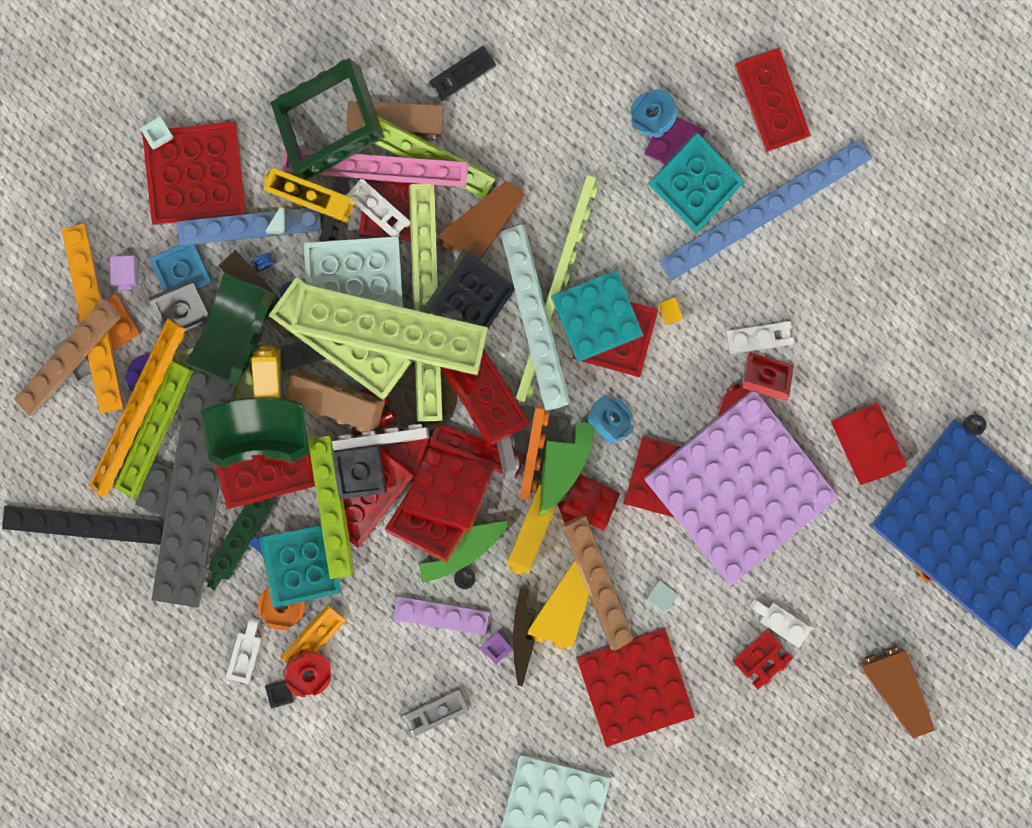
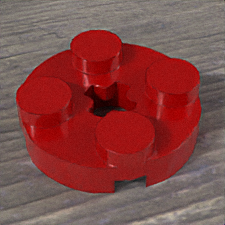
(302, 662)

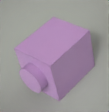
(124, 272)

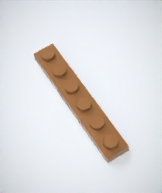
(67, 357)
(597, 582)

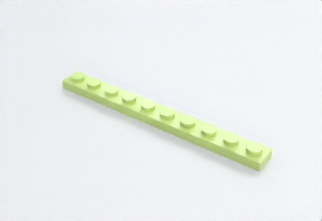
(561, 277)
(424, 285)

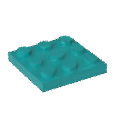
(695, 182)
(596, 316)
(297, 566)

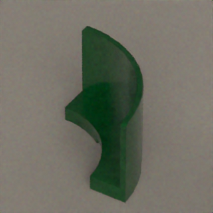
(232, 329)
(255, 427)

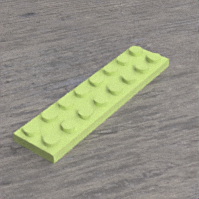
(388, 329)

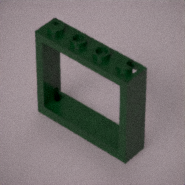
(342, 148)

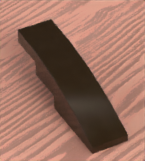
(239, 267)
(521, 644)

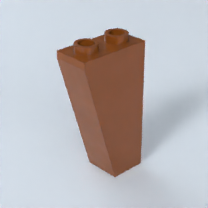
(483, 222)
(899, 689)

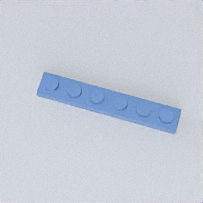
(245, 226)

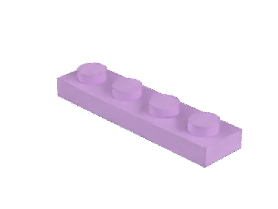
(441, 615)

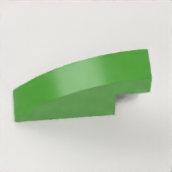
(563, 465)
(468, 550)

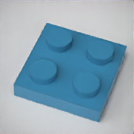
(180, 266)

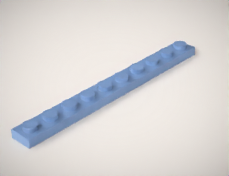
(764, 210)

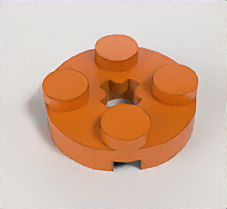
(277, 619)

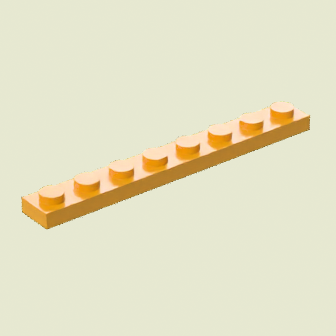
(87, 297)
(136, 407)

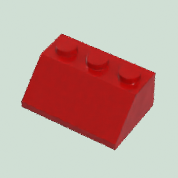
(869, 443)

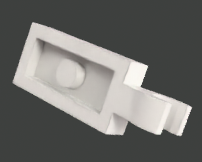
(782, 622)
(245, 653)

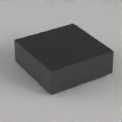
(278, 694)

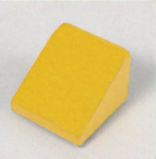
(670, 311)

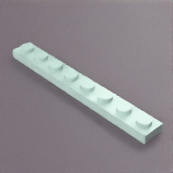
(535, 318)

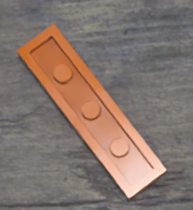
(533, 461)

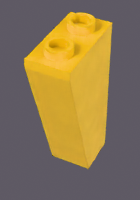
(308, 194)
(267, 372)
(529, 537)
(562, 611)

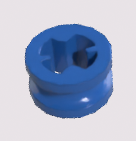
(263, 262)

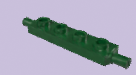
(238, 540)

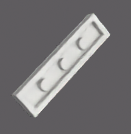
(391, 436)

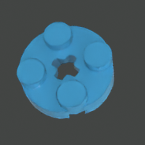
(656, 125)
(600, 418)

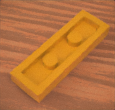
(316, 633)

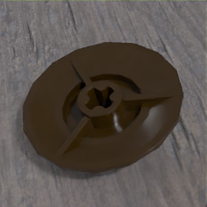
(404, 400)

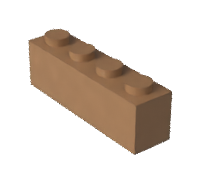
(414, 118)
(335, 401)

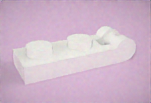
(377, 208)
(758, 337)

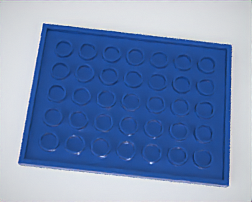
(968, 529)

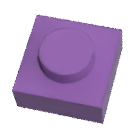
(496, 648)

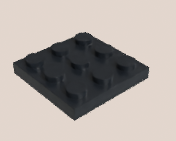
(470, 292)

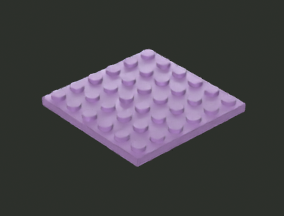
(741, 487)

